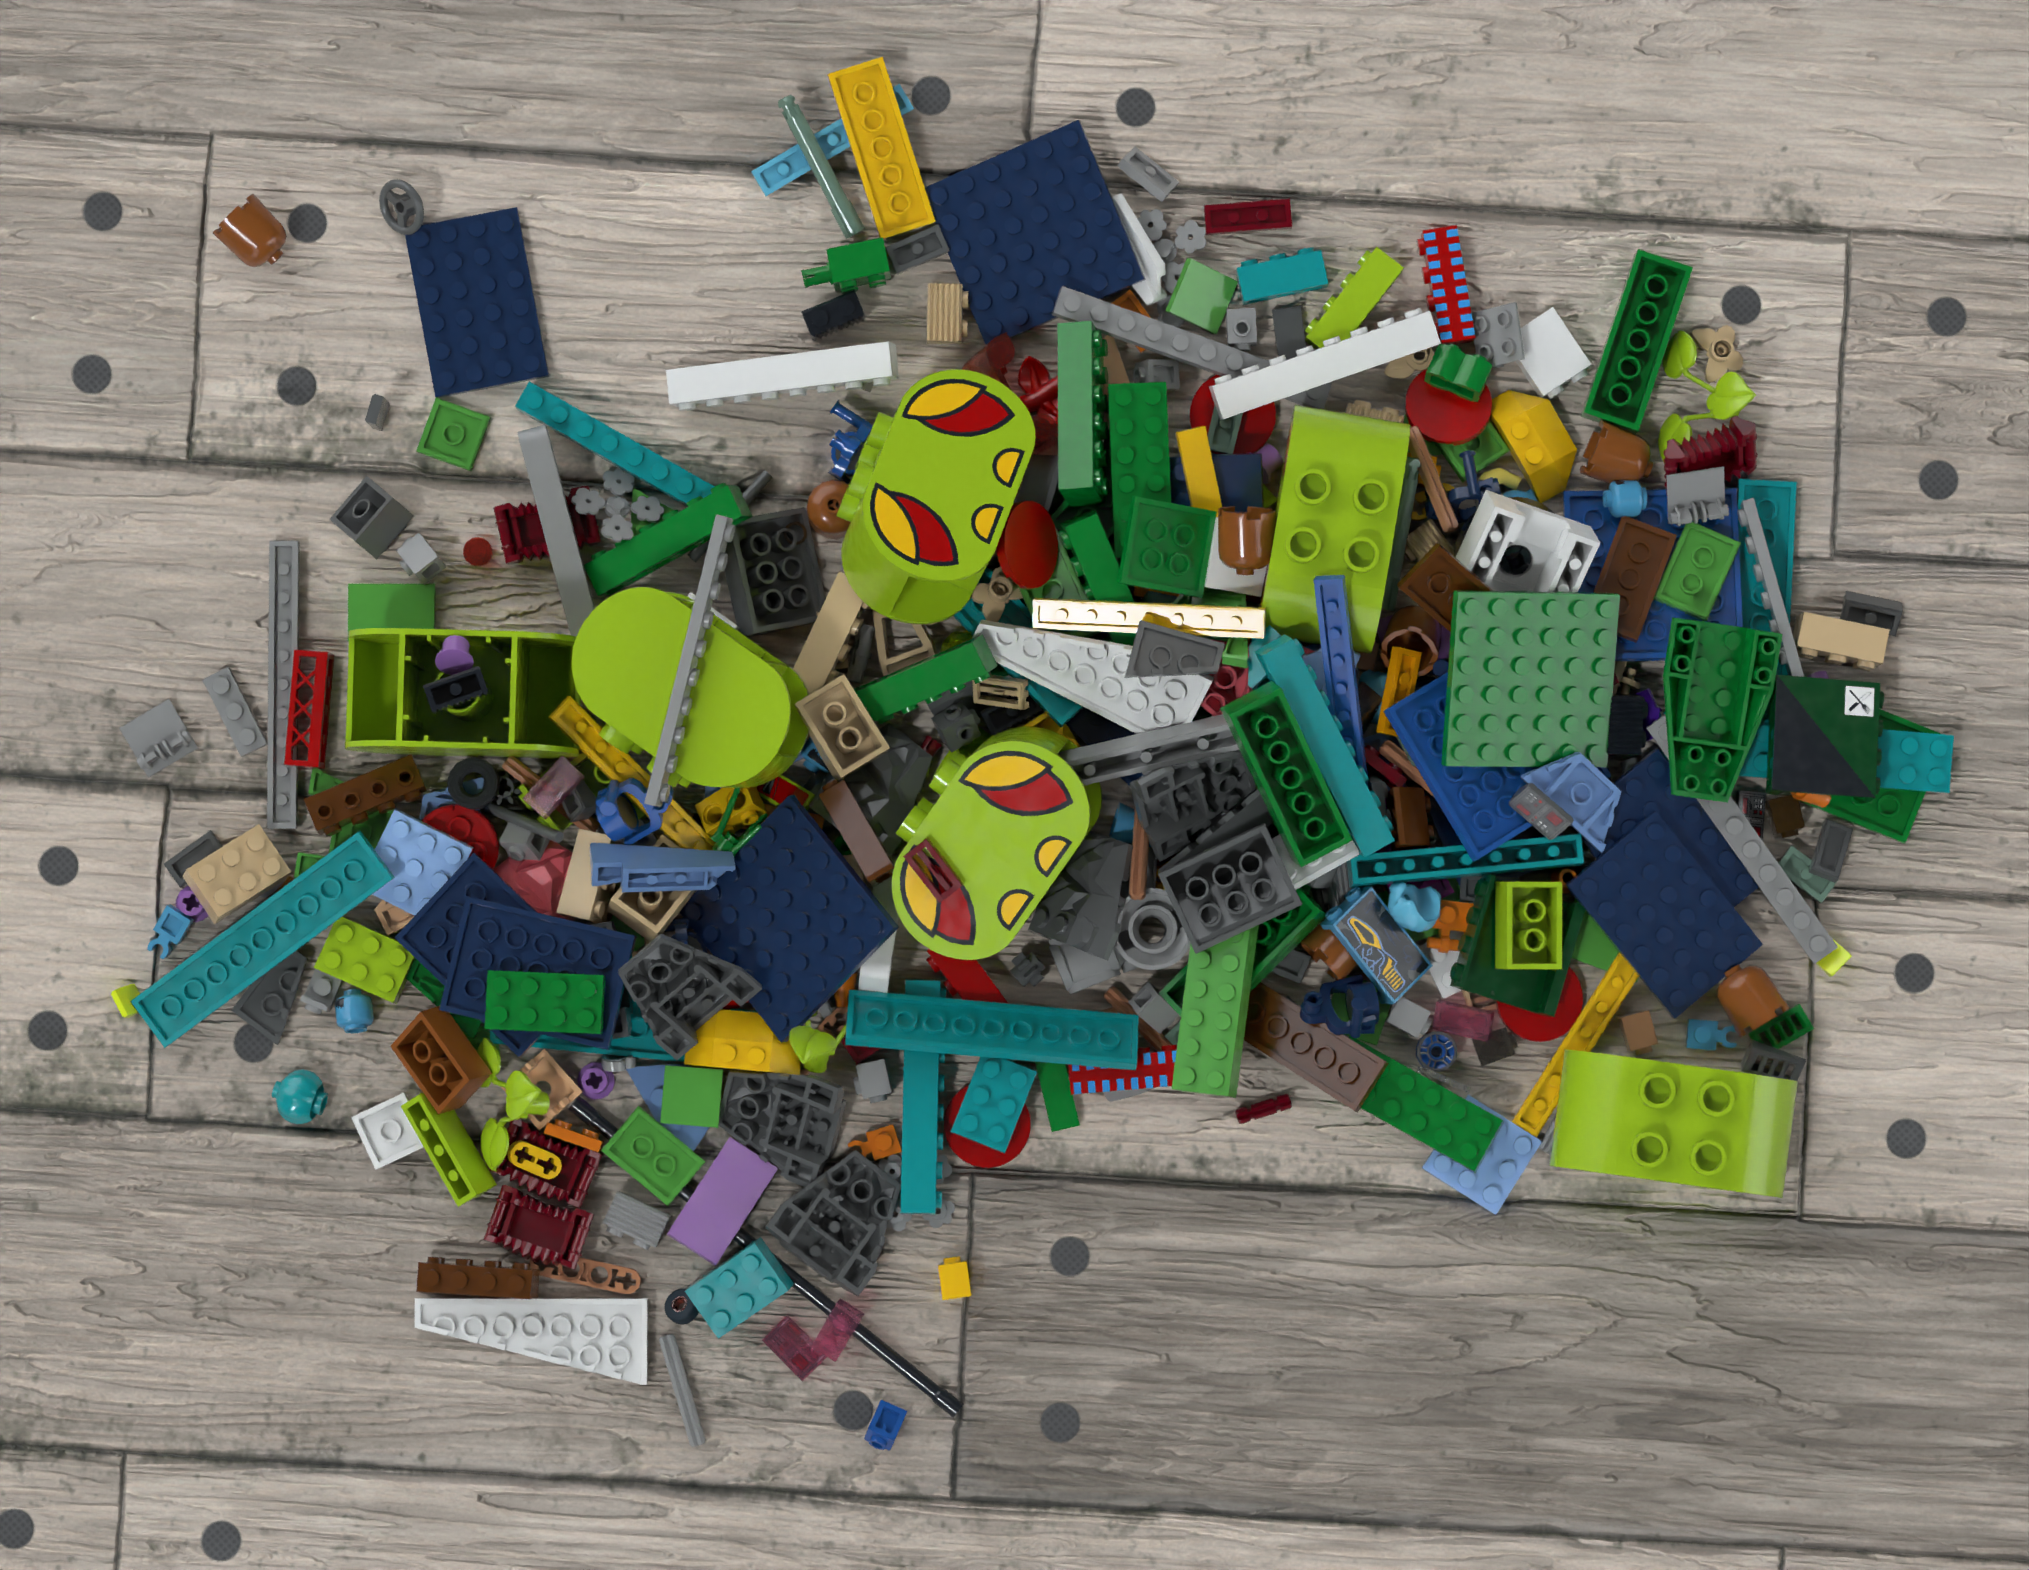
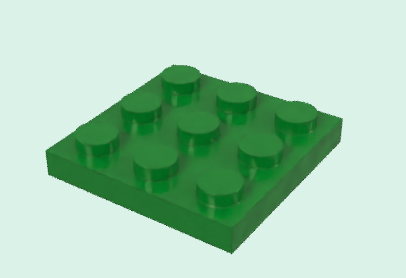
(1166, 547)

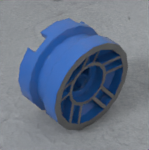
(1448, 1054)

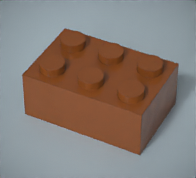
(441, 1059)

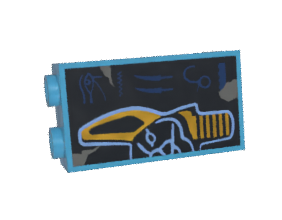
(1377, 943)

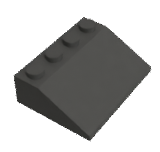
(771, 580)
(1229, 888)

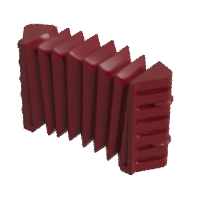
(1729, 448)
(523, 533)
(575, 1172)
(538, 1229)

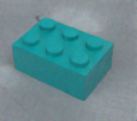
(994, 1102)
(739, 1287)

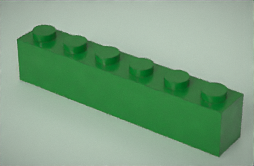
(665, 541)
(927, 679)

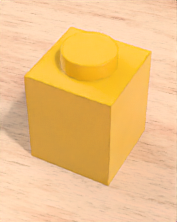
(954, 1278)

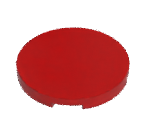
(1444, 415)
(1255, 424)
(1028, 545)
(469, 827)
(1545, 1028)
(977, 1153)

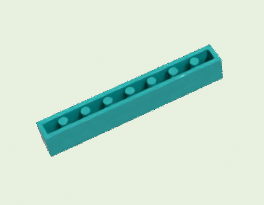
(611, 445)
(1333, 755)
(1456, 863)
(921, 1120)

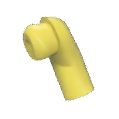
(1504, 477)

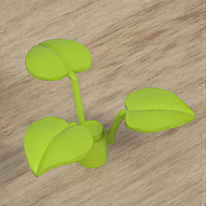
(1724, 403)
(814, 1046)
(521, 1099)

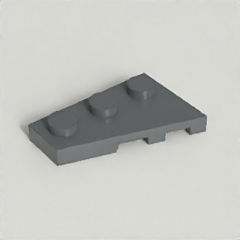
(1171, 653)
(271, 997)

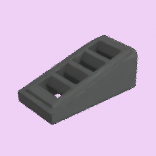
(580, 802)
(1757, 1048)

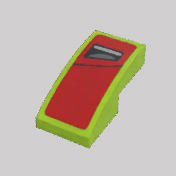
(780, 788)

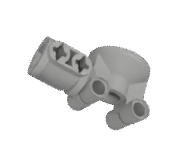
(1130, 951)

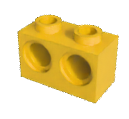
(715, 805)

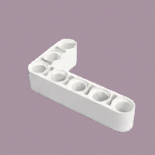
(877, 969)

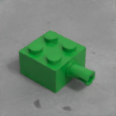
(852, 267)

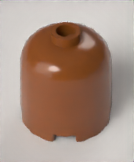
(252, 233)
(1616, 455)
(818, 512)
(1245, 538)
(1413, 630)
(1325, 946)
(1749, 998)

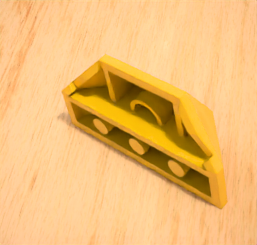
(1535, 441)
(742, 1043)

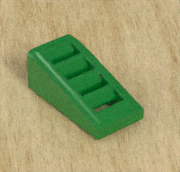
(1800, 1015)

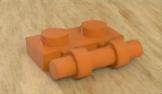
(1451, 918)

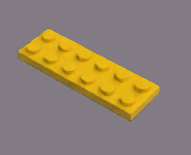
(881, 148)

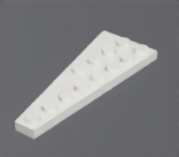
(581, 1333)

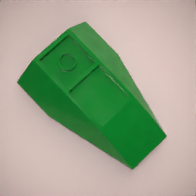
(1714, 702)

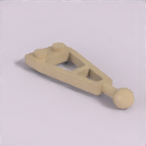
(900, 661)

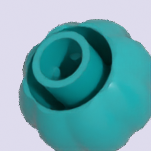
(300, 1096)

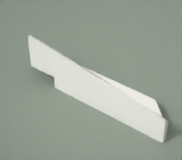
(1148, 257)

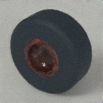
(684, 1315)

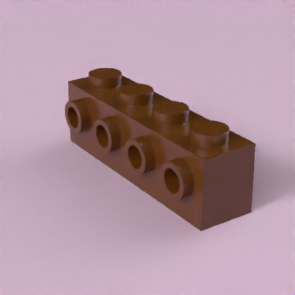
(365, 795)
(478, 1280)

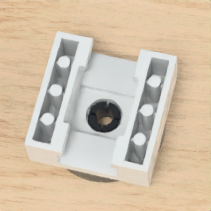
(1550, 547)

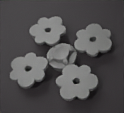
(1166, 248)
(616, 506)
(936, 1221)

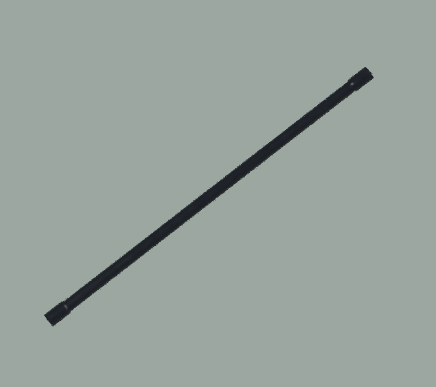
(938, 1395)

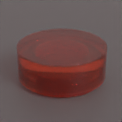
(478, 552)

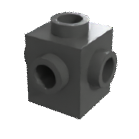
(957, 726)

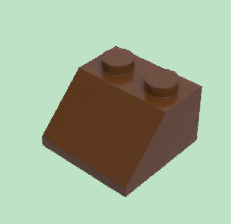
(1409, 818)

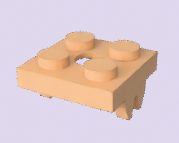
(563, 1088)

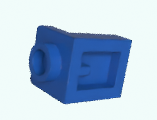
(885, 1426)

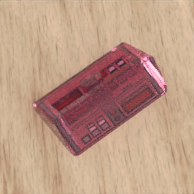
(794, 1348)

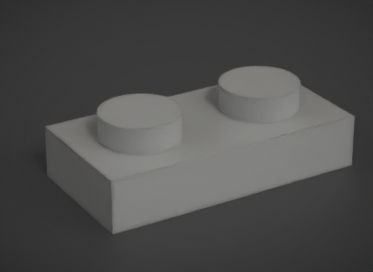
(1148, 174)

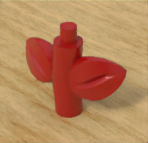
(1039, 389)

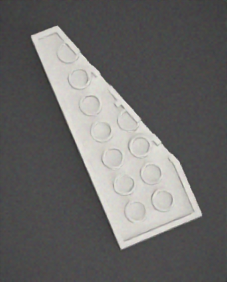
(1094, 674)

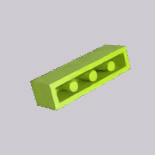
(1357, 299)
(449, 1150)

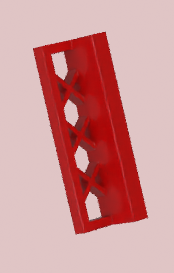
(320, 709)

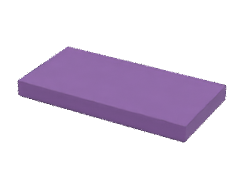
(722, 1201)

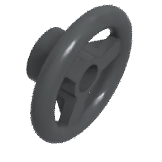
(404, 205)

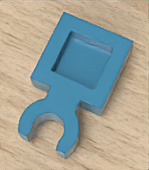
(172, 928)
(1704, 1035)

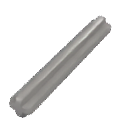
(682, 1390)

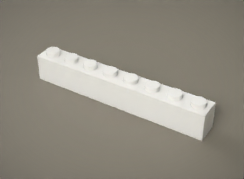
(1324, 365)
(782, 374)

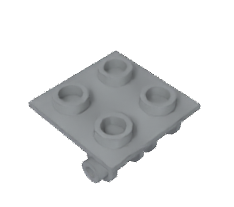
(1498, 334)
(1696, 496)
(158, 738)

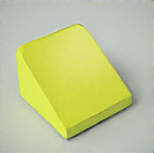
(1834, 961)
(122, 998)

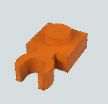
(880, 1143)

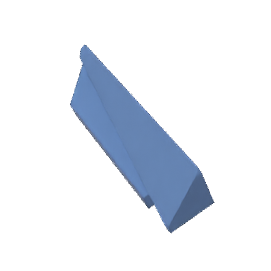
(657, 867)

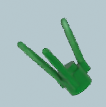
(729, 841)

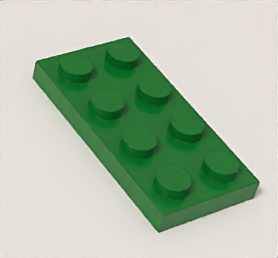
(545, 1002)

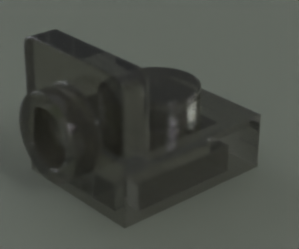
(1498, 1047)

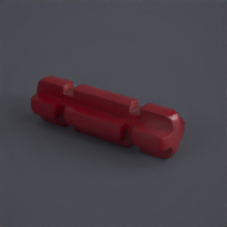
(1263, 1108)

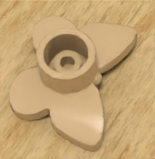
(1719, 350)
(996, 594)

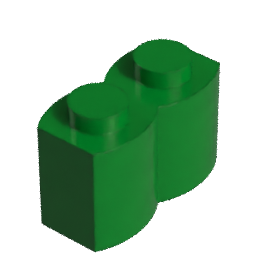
(1458, 372)

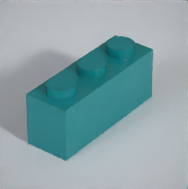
(1281, 276)

